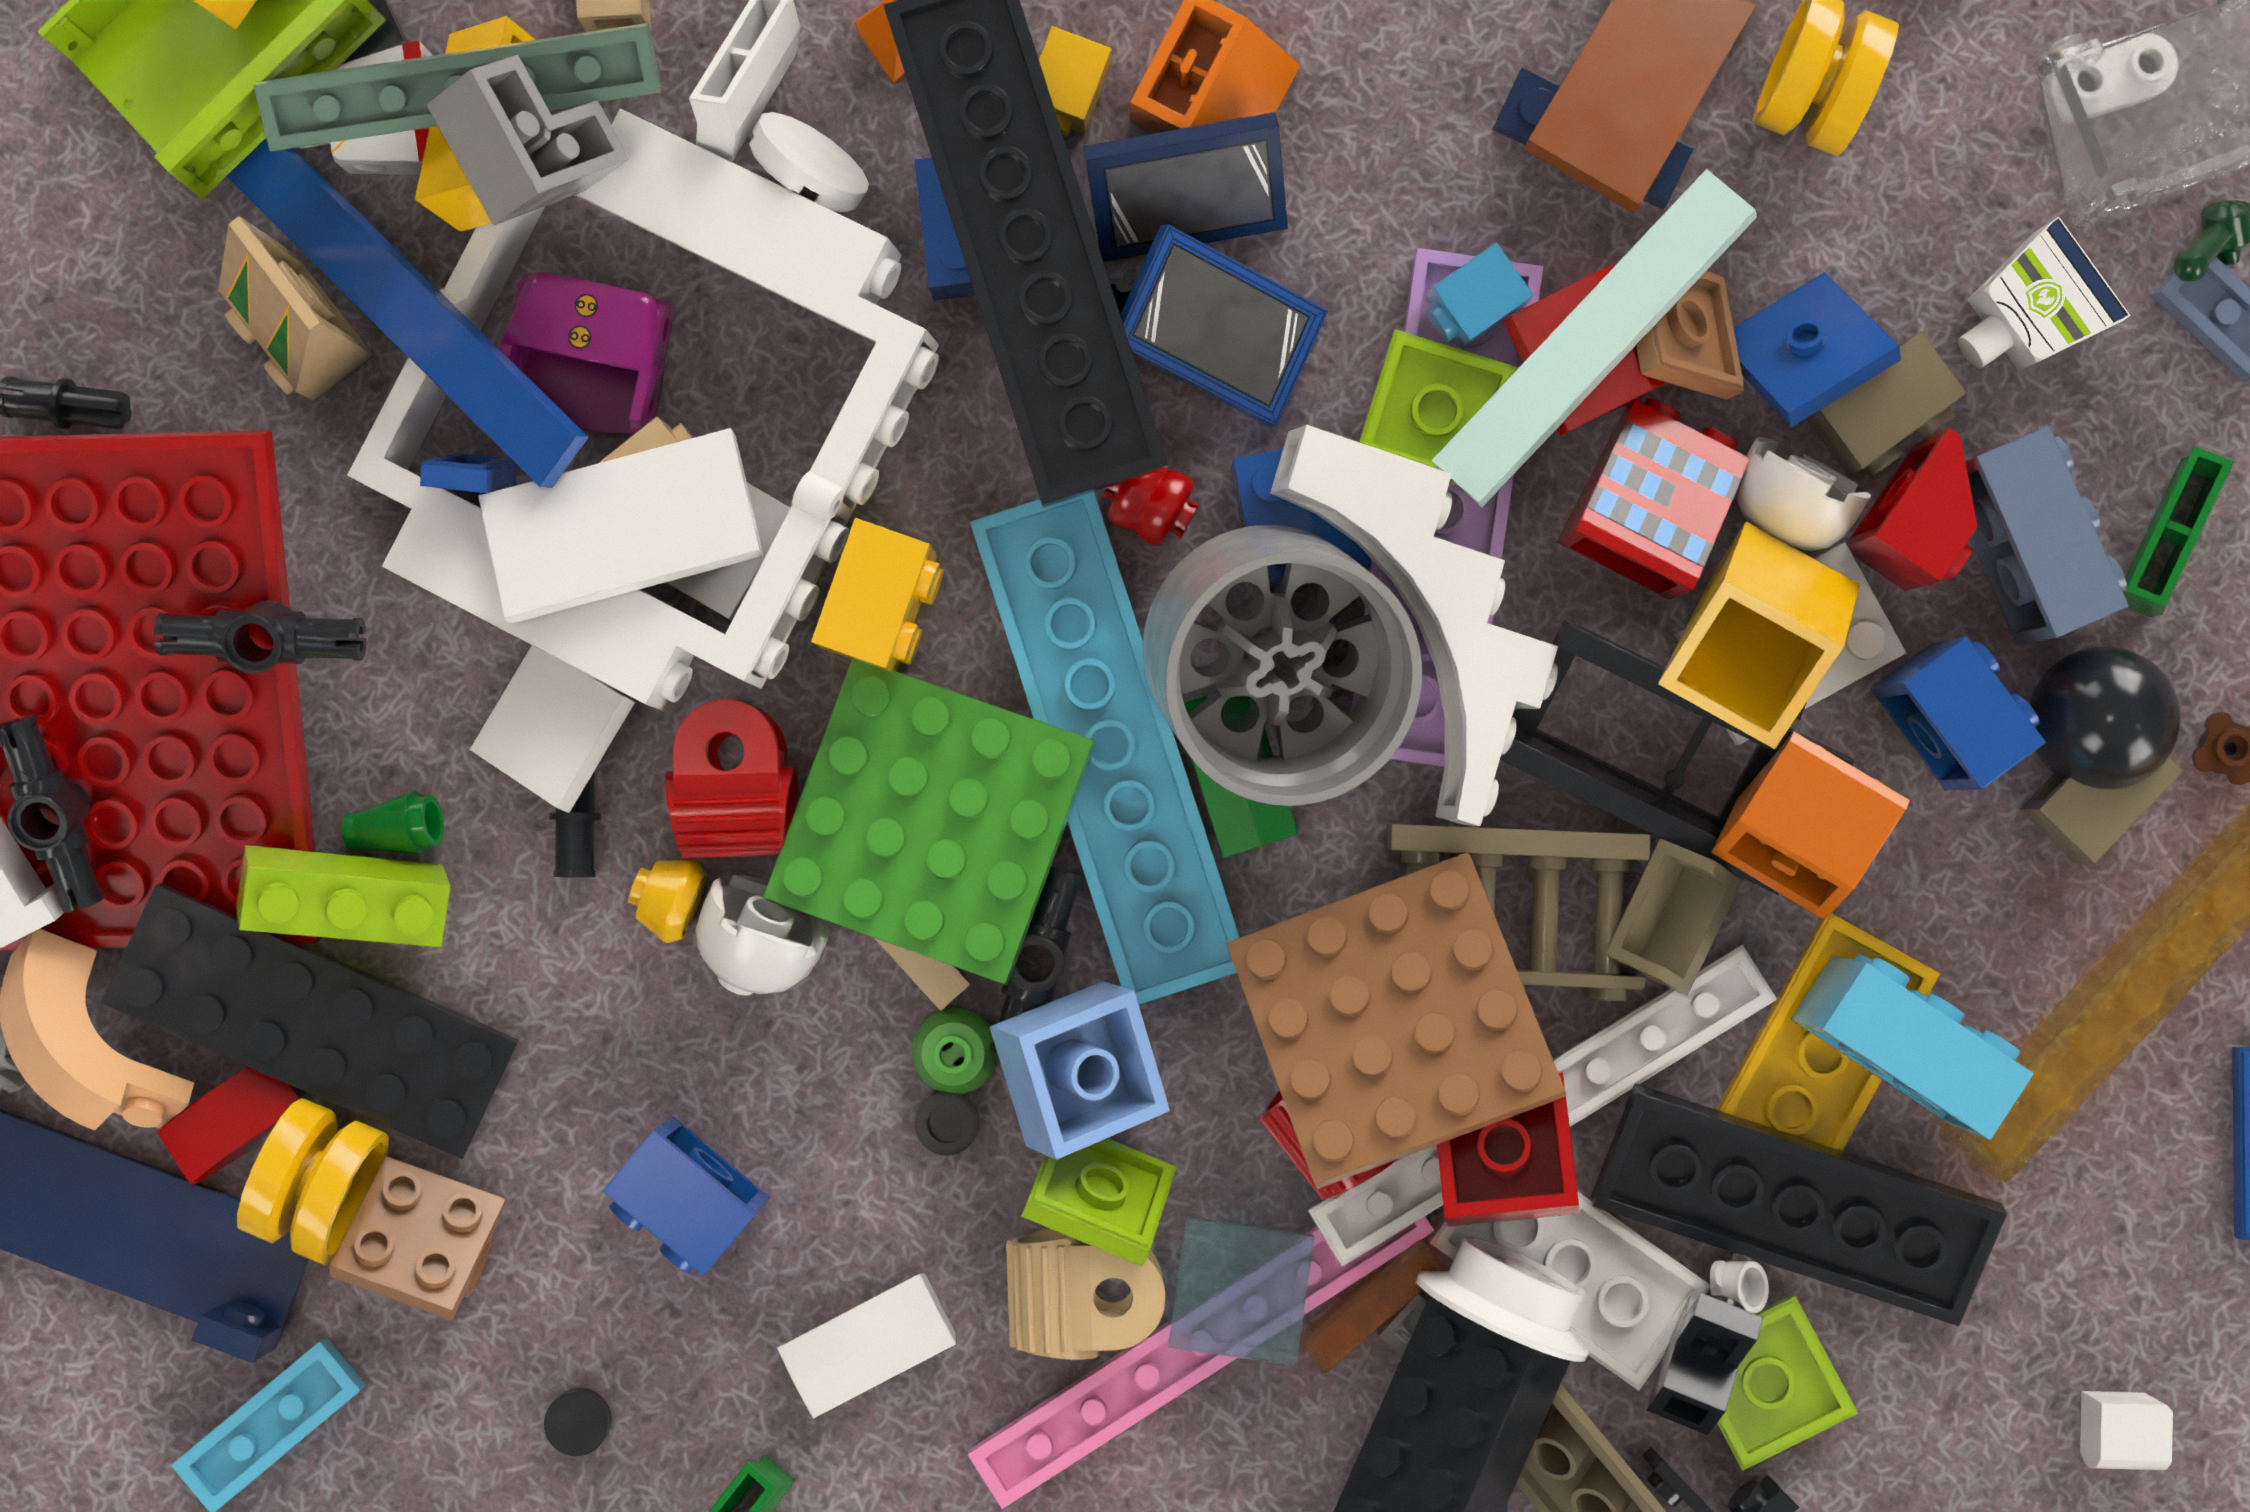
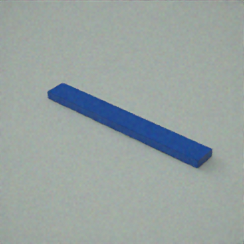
(411, 312)

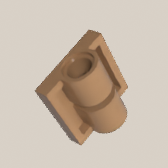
(419, 1238)

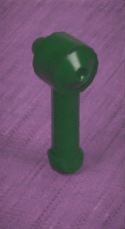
(2223, 234)

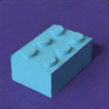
(1914, 1043)

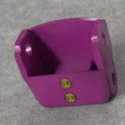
(591, 349)

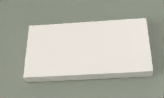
(620, 526)
(1628, 1282)

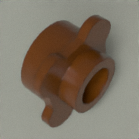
(2211, 752)

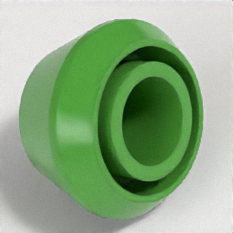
(970, 1040)

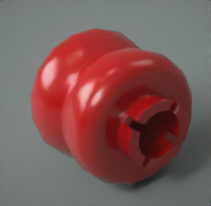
(1153, 505)

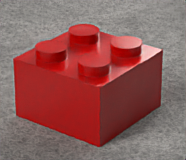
(1511, 1169)

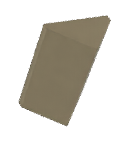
(1579, 1468)

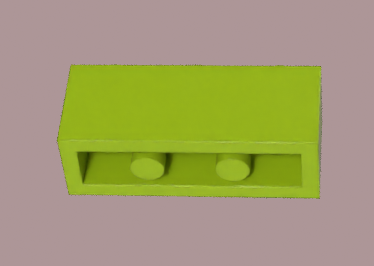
(342, 896)

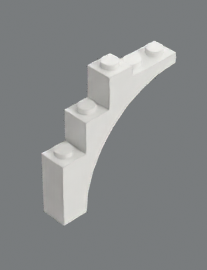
(1451, 590)

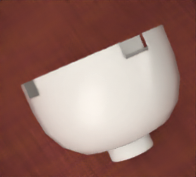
(1797, 498)
(747, 941)

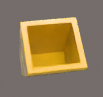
(1762, 635)

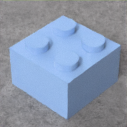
(1080, 1069)

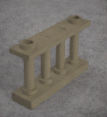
(1547, 855)

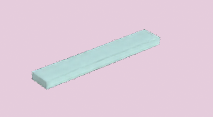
(1595, 337)

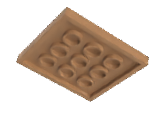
(1394, 1020)

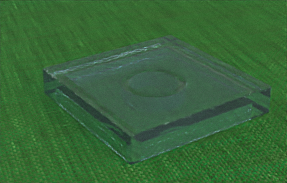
(1241, 1290)

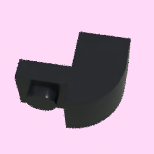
(1703, 1361)

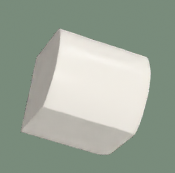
(2125, 1431)

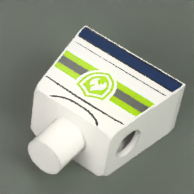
(2040, 302)

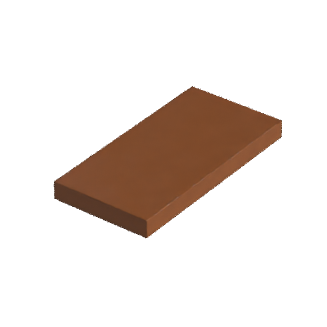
(1635, 92)

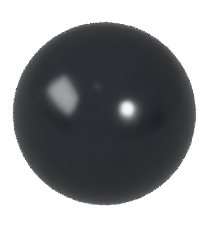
(2105, 717)

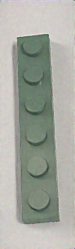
(396, 93)

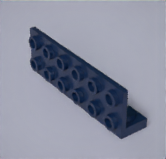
(144, 1236)

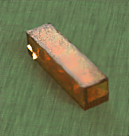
(1368, 1305)

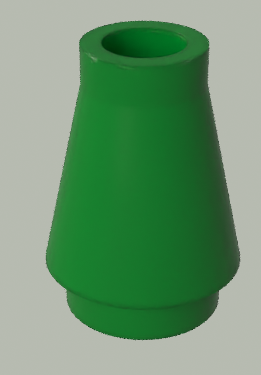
(397, 825)

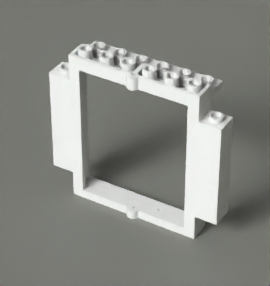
(760, 236)

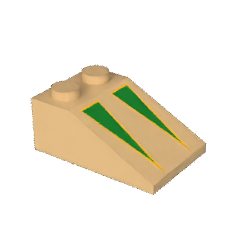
(286, 313)

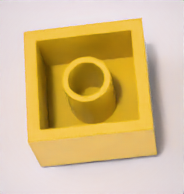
(878, 597)

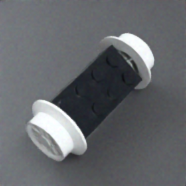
(1469, 1386)

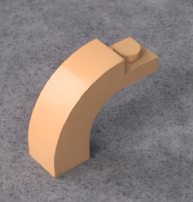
(61, 1051)

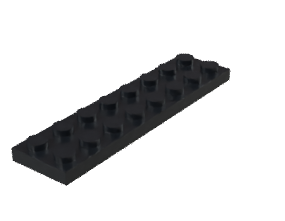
(1027, 244)

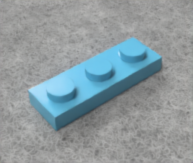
(269, 1425)

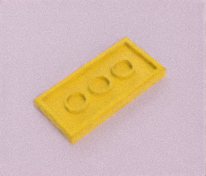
(1793, 1076)

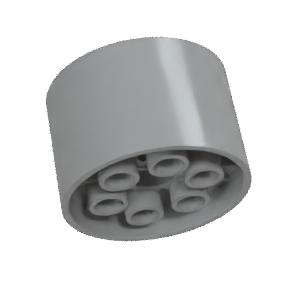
(1326, 749)

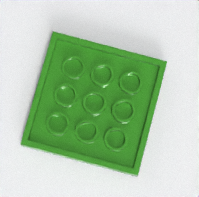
(930, 820)

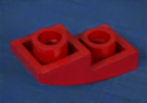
(225, 1122)

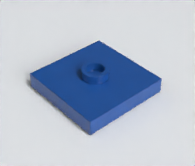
(1811, 349)

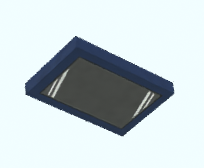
(1199, 179)

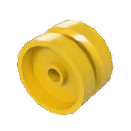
(1826, 74)
(310, 1180)

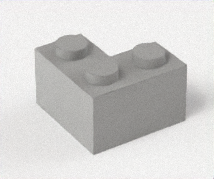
(514, 146)

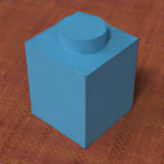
(1477, 298)

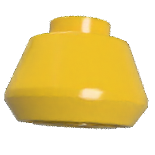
(668, 897)

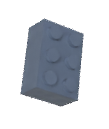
(2041, 540)

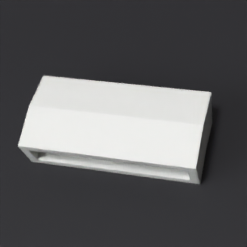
(744, 75)
(868, 1345)

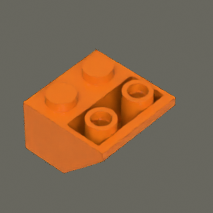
(1211, 71)
(1809, 825)

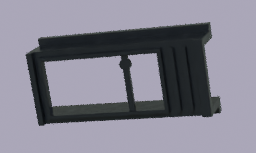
(1615, 789)

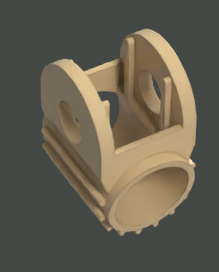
(1056, 1301)

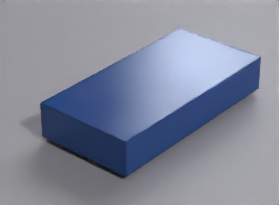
(468, 472)

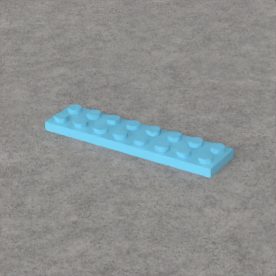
(1135, 803)

